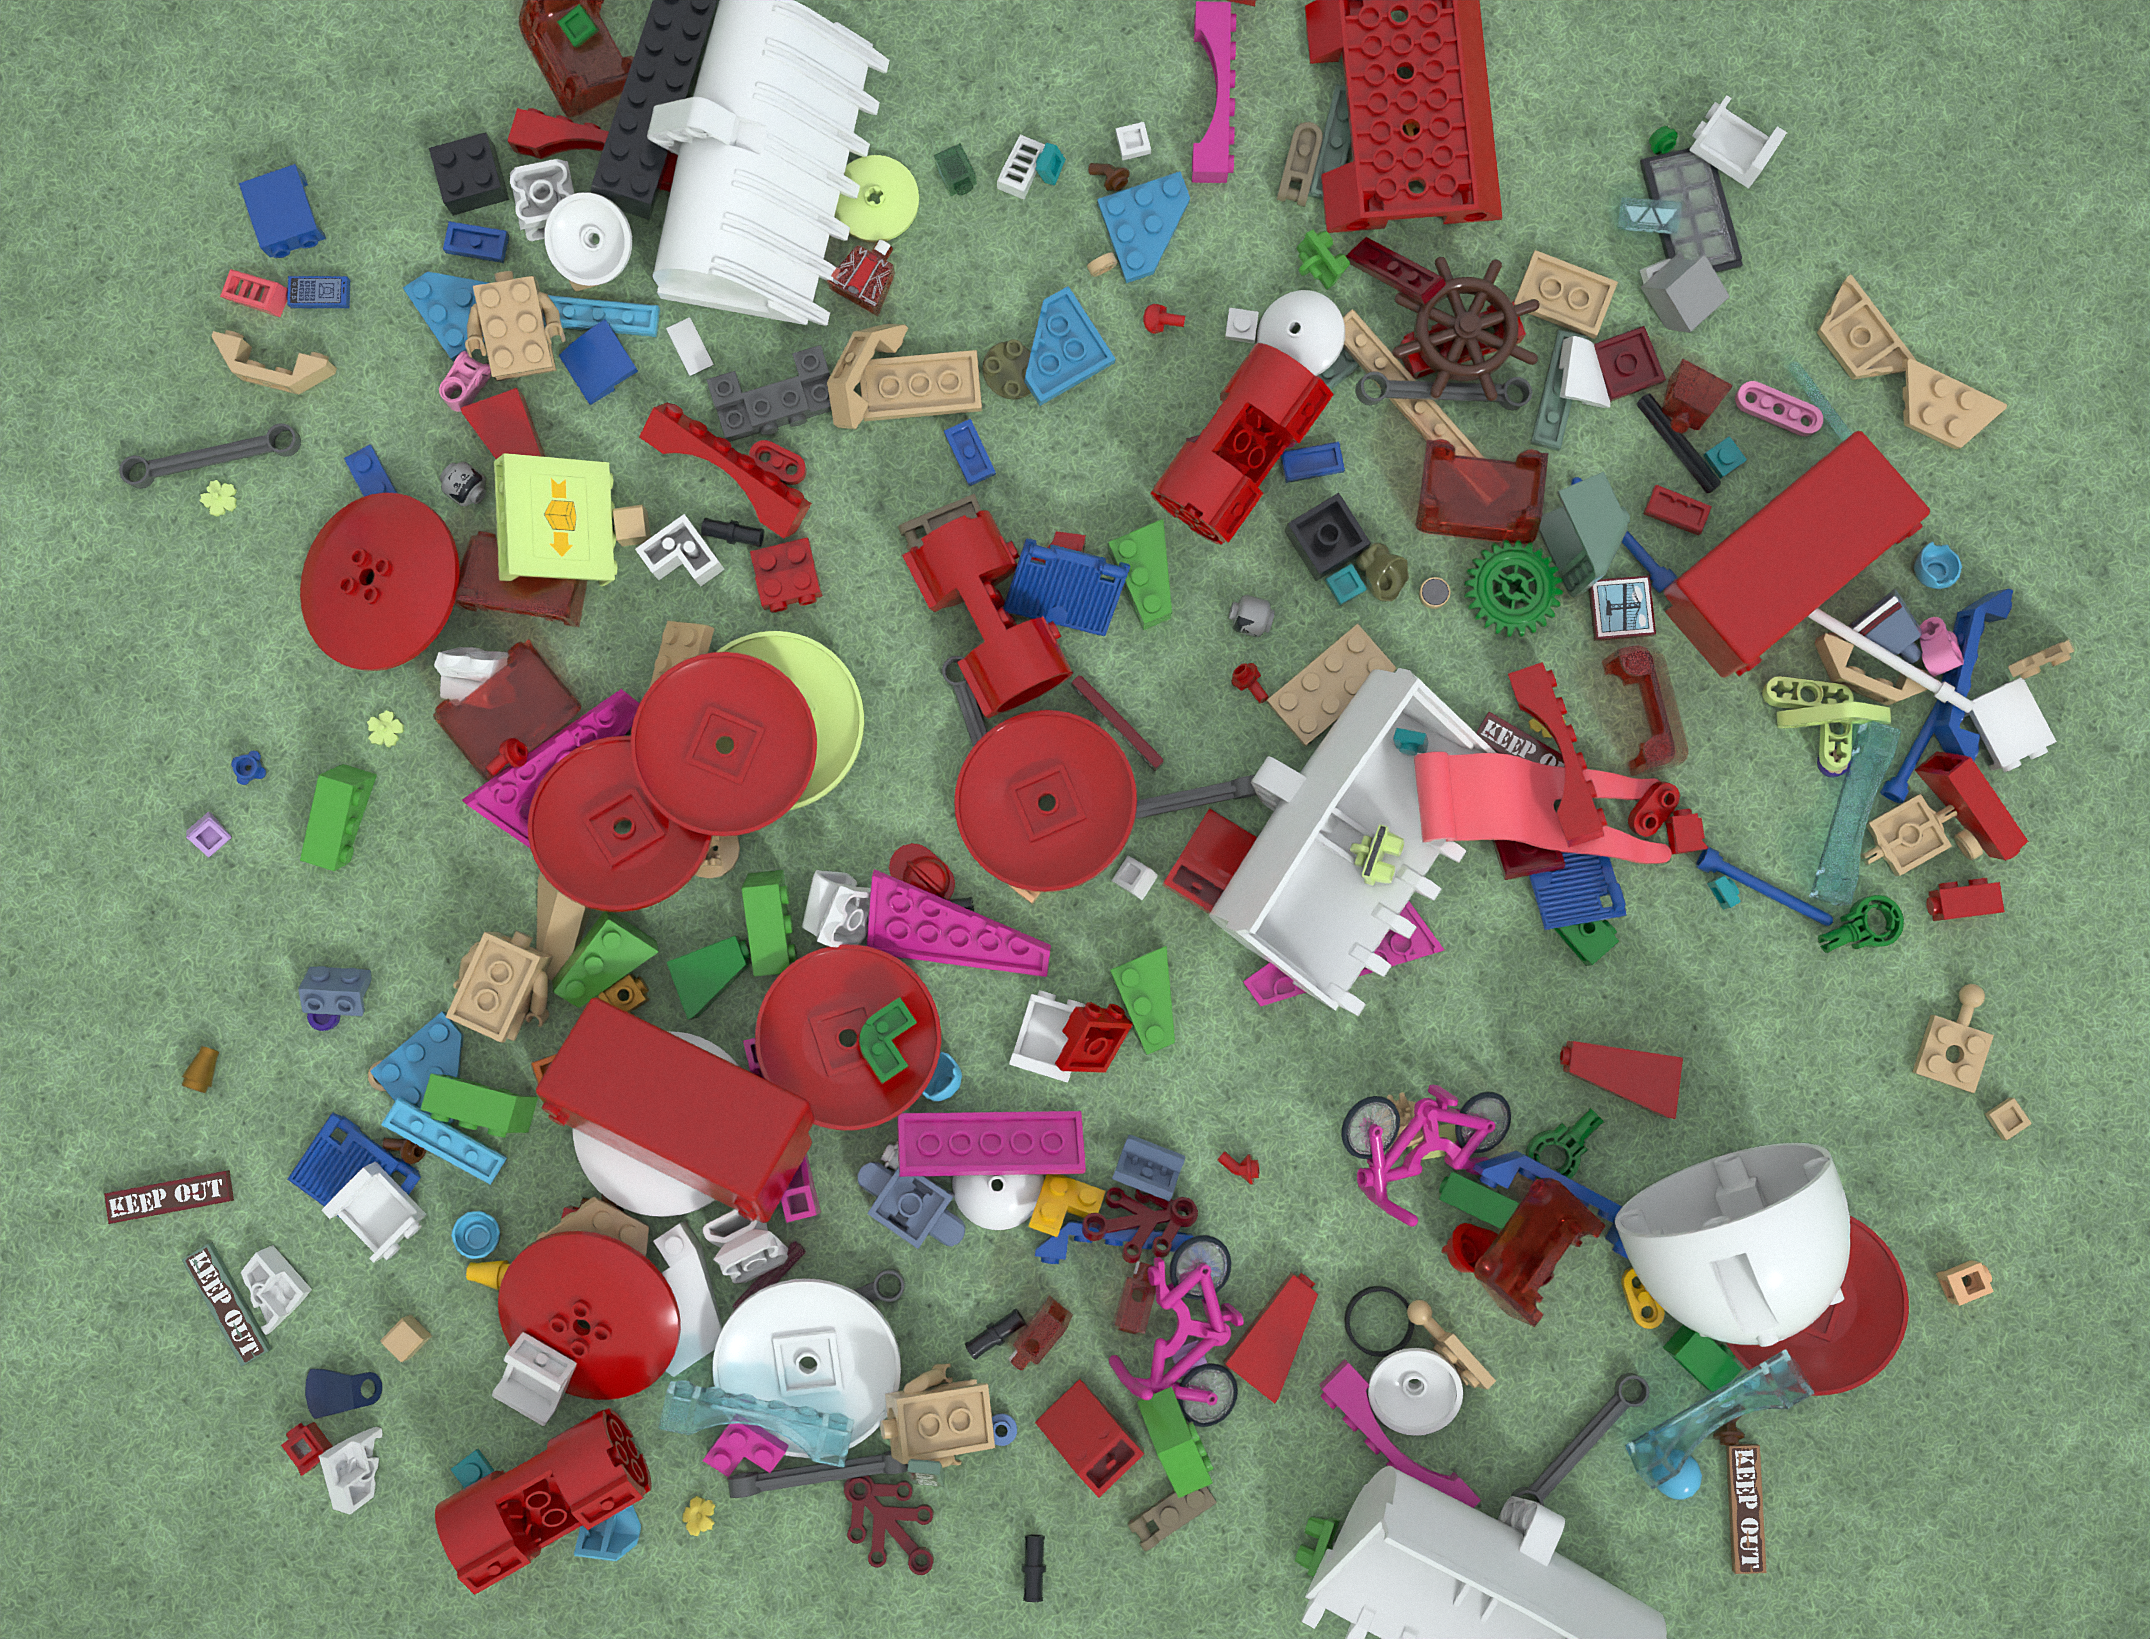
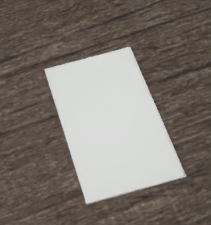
(689, 346)

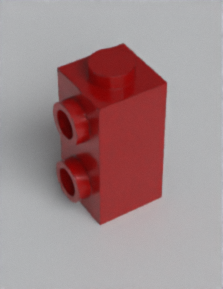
(1966, 901)

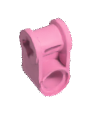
(466, 376)
(1939, 647)

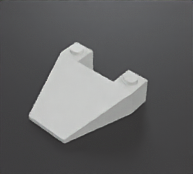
(694, 1296)

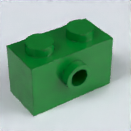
(1589, 939)
(1703, 1358)

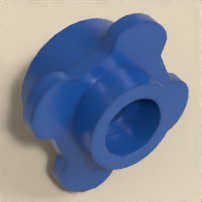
(239, 767)

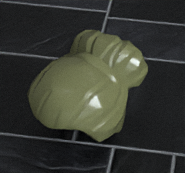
(1384, 571)

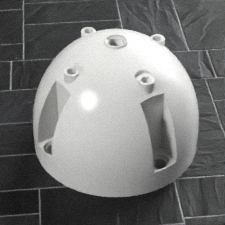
(1743, 1242)

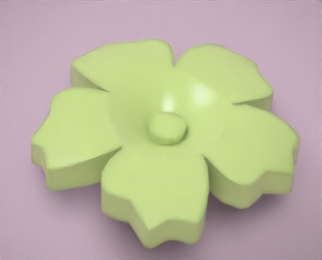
(220, 498)
(384, 729)

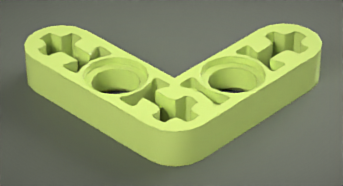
(1846, 712)
(1825, 748)

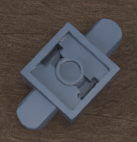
(911, 1205)

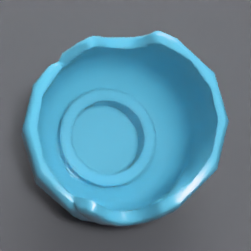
(1937, 566)
(945, 1079)
(475, 1234)
(1685, 1483)

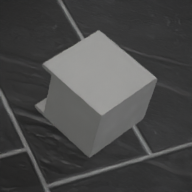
(1685, 292)

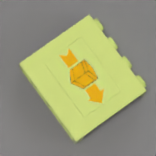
(554, 518)

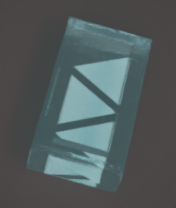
(1649, 215)

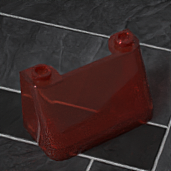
(580, 75)
(1481, 495)
(524, 595)
(1650, 670)
(518, 702)
(1532, 1246)

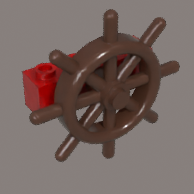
(1463, 336)

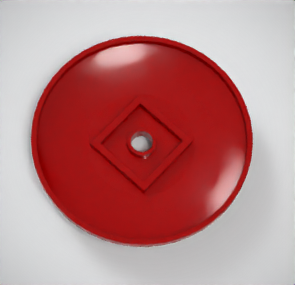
(411, 588)
(714, 699)
(1036, 758)
(577, 841)
(835, 993)
(612, 1289)
(1855, 1336)

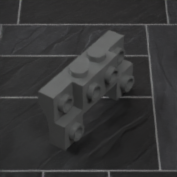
(774, 404)

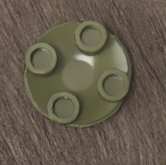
(1006, 369)

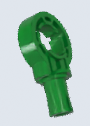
(1859, 927)
(1561, 1135)

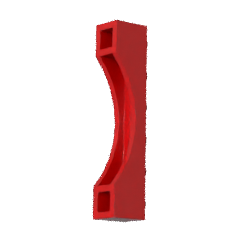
(544, 136)
(774, 502)
(1577, 811)

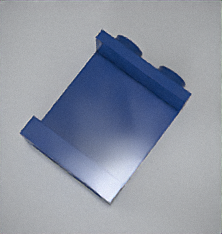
(281, 211)

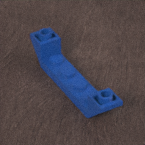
(1968, 629)
(1504, 1167)
(1056, 1247)

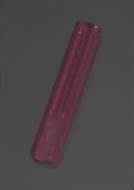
(794, 1253)

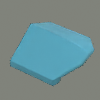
(610, 1538)

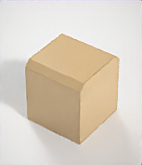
(631, 525)
(406, 1338)

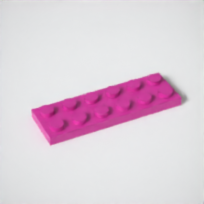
(990, 1143)

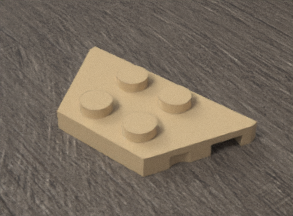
(1861, 335)
(1945, 406)
(2030, 665)
(606, 1220)

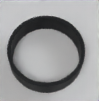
(1355, 1299)

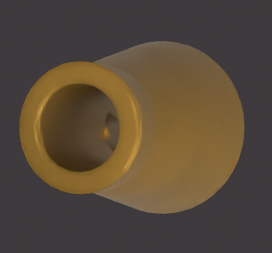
(201, 1070)

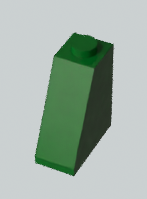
(707, 973)
(1477, 1200)

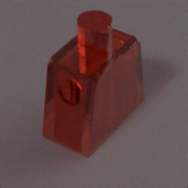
(1692, 396)

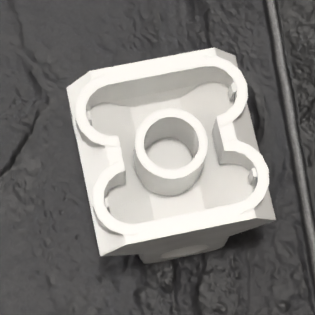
(537, 191)
(466, 669)
(837, 909)
(745, 1247)

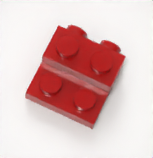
(786, 575)
(1093, 1038)

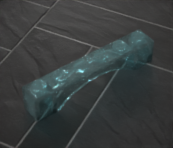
(1840, 858)
(1770, 1385)
(695, 1408)

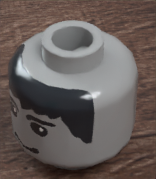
(463, 483)
(1251, 616)

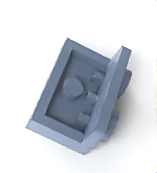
(334, 990)
(1148, 1167)

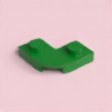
(877, 1038)

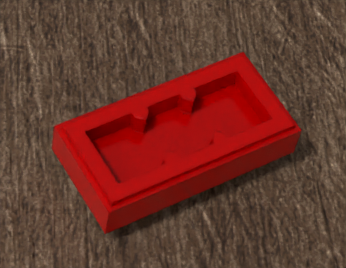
(1677, 510)

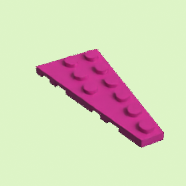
(508, 795)
(932, 929)
(1273, 985)

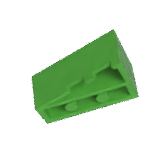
(1148, 575)
(336, 816)
(768, 922)
(602, 959)
(1147, 998)
(478, 1105)
(1176, 1443)

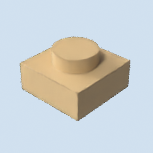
(2008, 1118)

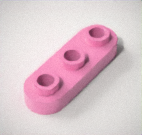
(1792, 408)

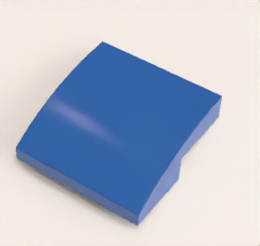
(597, 362)

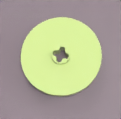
(897, 204)

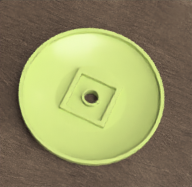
(829, 694)

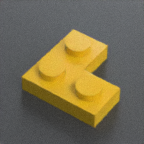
(1063, 1195)

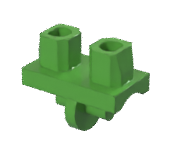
(1319, 260)
(1324, 1531)

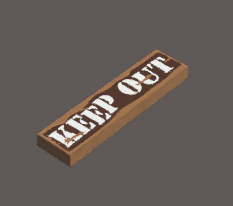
(1746, 1509)

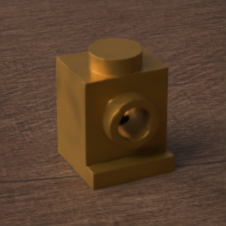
(637, 989)

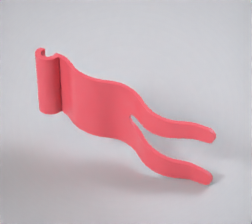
(1514, 801)

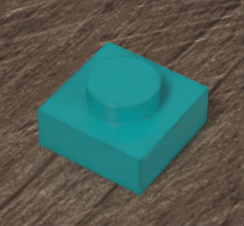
(1050, 163)
(1724, 457)
(1345, 584)
(1410, 741)
(1724, 891)
(472, 1468)

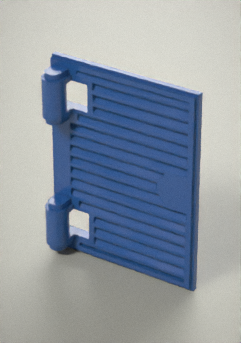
(1066, 587)
(1574, 892)
(332, 1164)

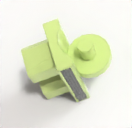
(1383, 843)

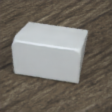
(1135, 877)

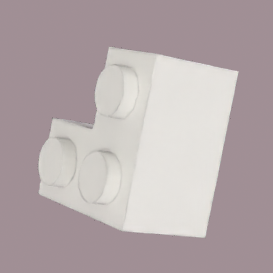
(679, 545)

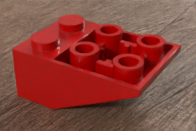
(1209, 861)
(1090, 1438)

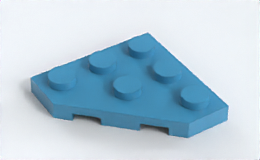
(1143, 222)
(445, 307)
(1064, 348)
(430, 1050)

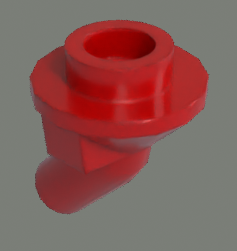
(1156, 318)
(1246, 677)
(511, 752)
(1247, 1169)

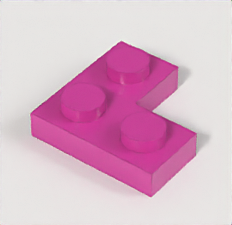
(748, 1442)

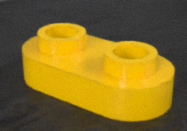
(1637, 1299)

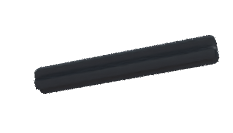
(1679, 444)

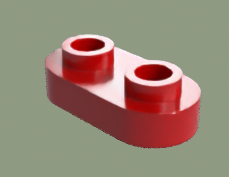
(779, 462)
(1653, 807)

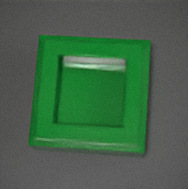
(578, 25)

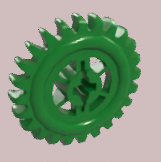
(1489, 571)

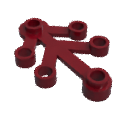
(1143, 1218)
(885, 1518)

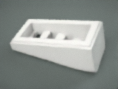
(1012, 186)

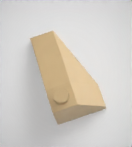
(558, 925)

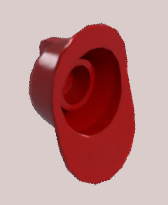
(922, 869)
(1467, 1246)

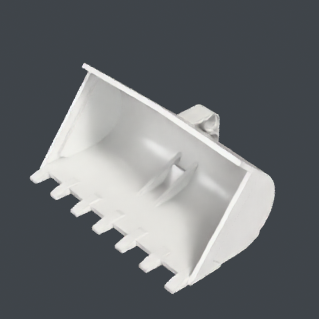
(762, 160)
(1298, 886)
(1442, 1570)

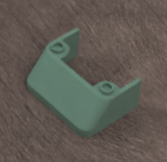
(1584, 532)

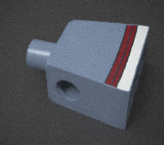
(1891, 627)

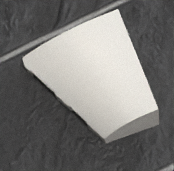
(1582, 373)
(273, 1286)
(351, 1470)

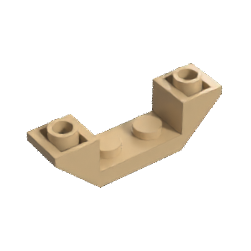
(307, 372)
(846, 404)
(1835, 655)

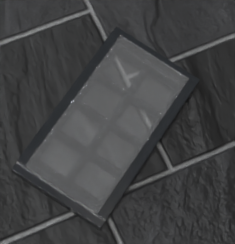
(1705, 215)

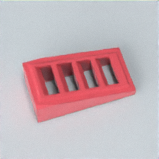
(273, 297)

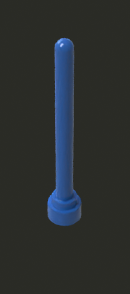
(1659, 575)
(1897, 787)
(1711, 861)

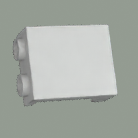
(1734, 144)
(2011, 725)
(1042, 1035)
(376, 1211)
(534, 1379)

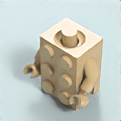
(515, 326)
(500, 985)
(937, 1419)

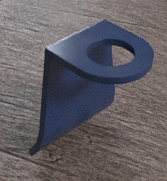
(337, 1392)

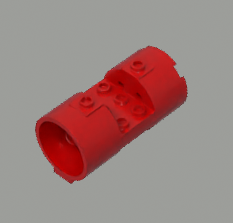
(1262, 413)
(964, 565)
(514, 1514)

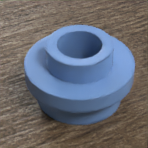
(1009, 1422)

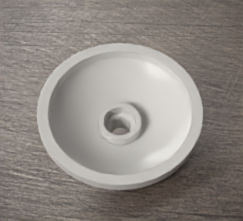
(571, 242)
(1320, 334)
(997, 1208)
(1418, 1406)

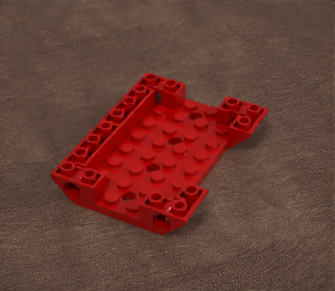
(1443, 100)

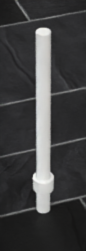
(1943, 691)

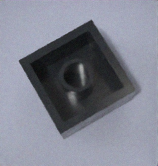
(469, 173)
(1327, 536)

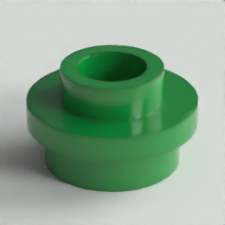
(1663, 140)

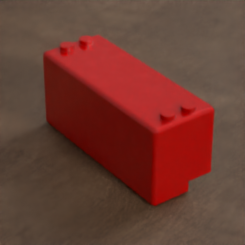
(1794, 555)
(678, 1109)

